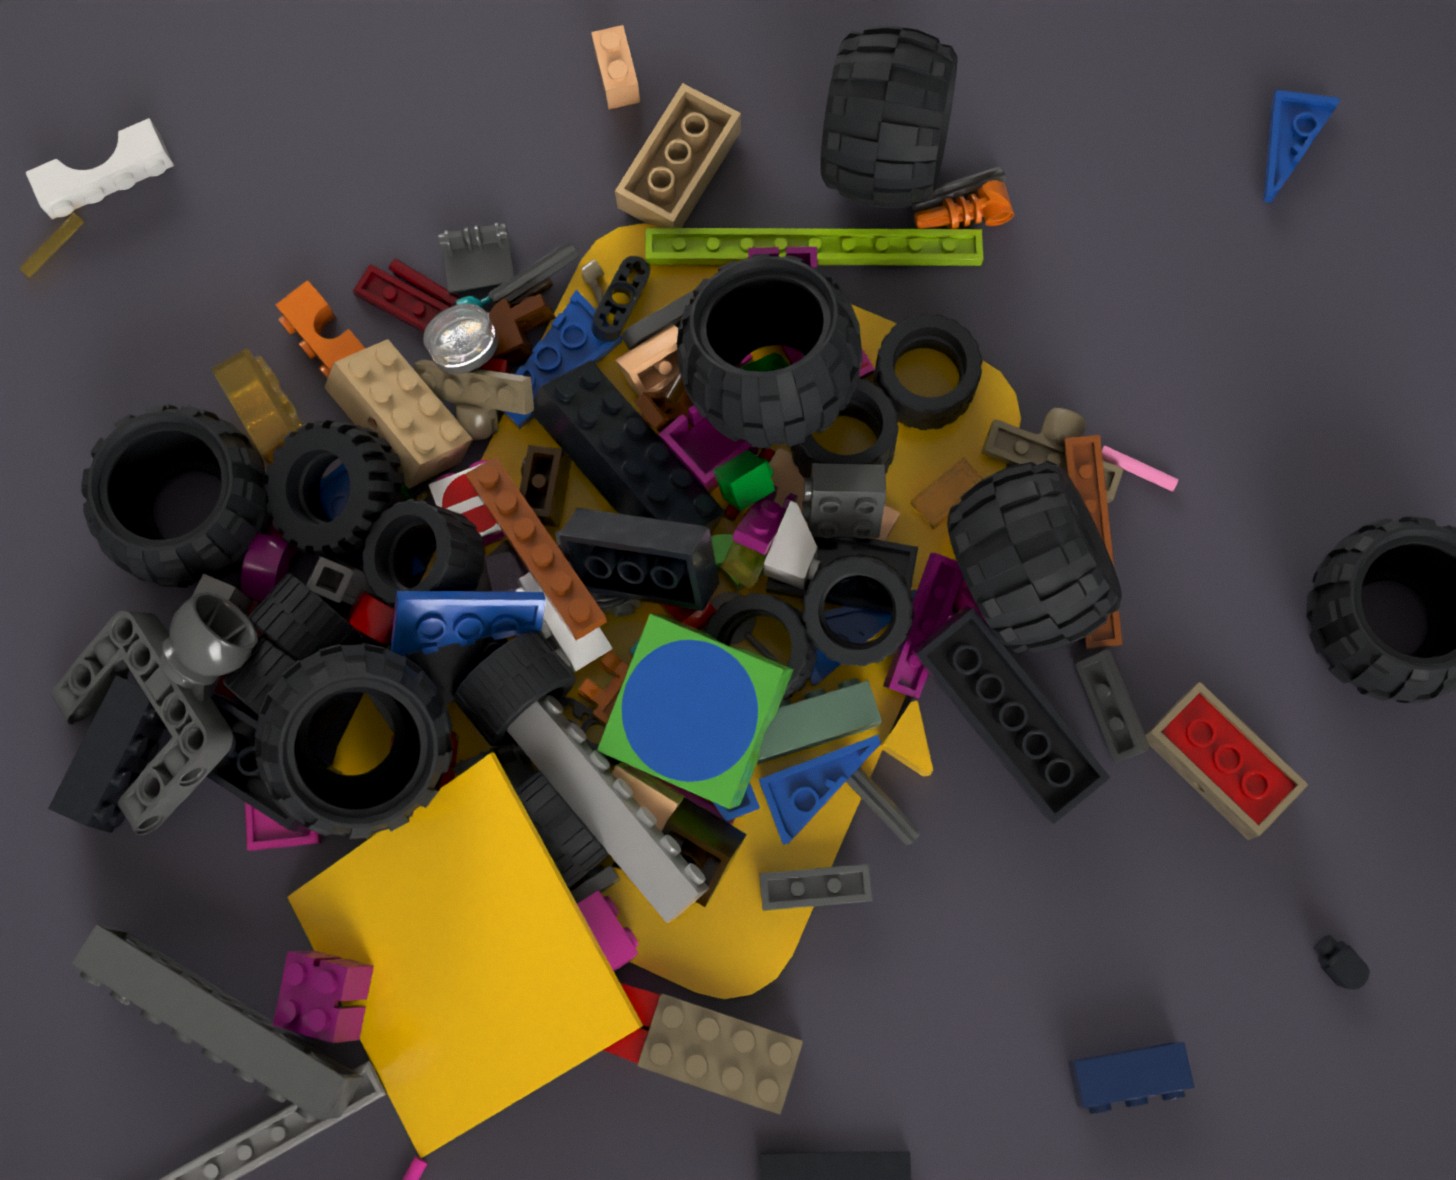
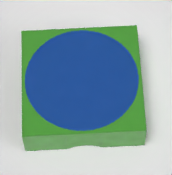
(694, 710)

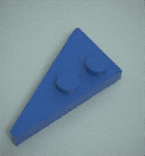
(1292, 129)

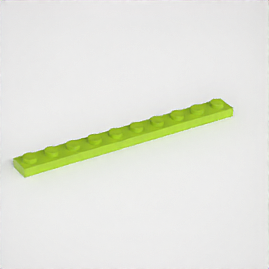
(834, 246)

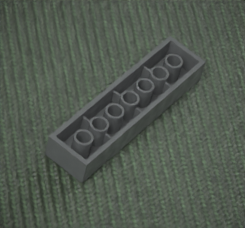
(217, 1022)

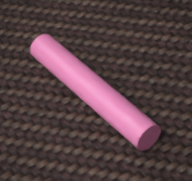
(1139, 468)

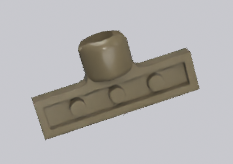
(479, 395)
(1019, 446)

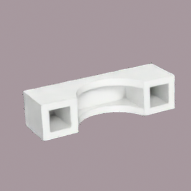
(136, 157)

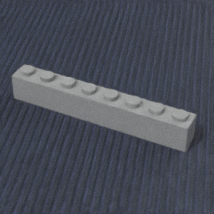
(608, 808)

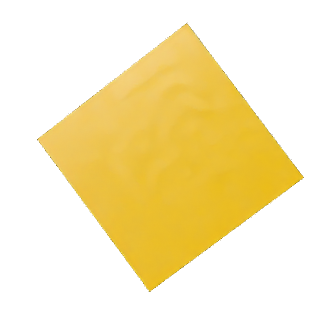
(475, 957)

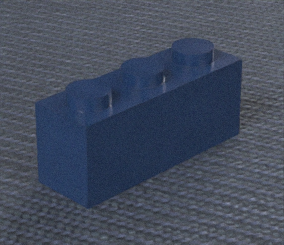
(1131, 1076)

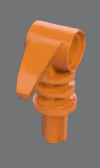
(991, 204)

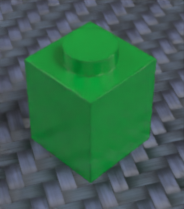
(744, 480)

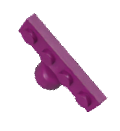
(930, 611)

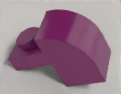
(265, 563)

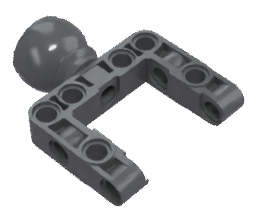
(203, 642)

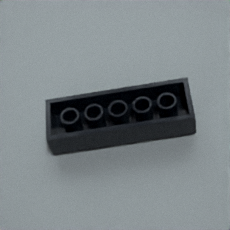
(620, 450)
(1010, 714)

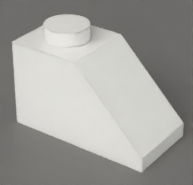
(793, 551)

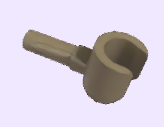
(591, 273)

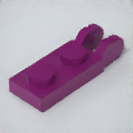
(762, 523)

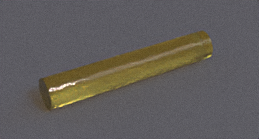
(49, 247)

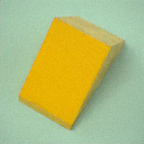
(909, 743)

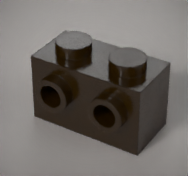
(545, 482)

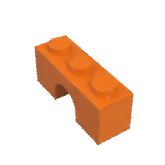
(307, 314)

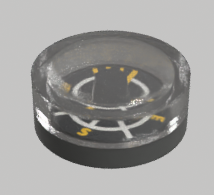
(461, 338)

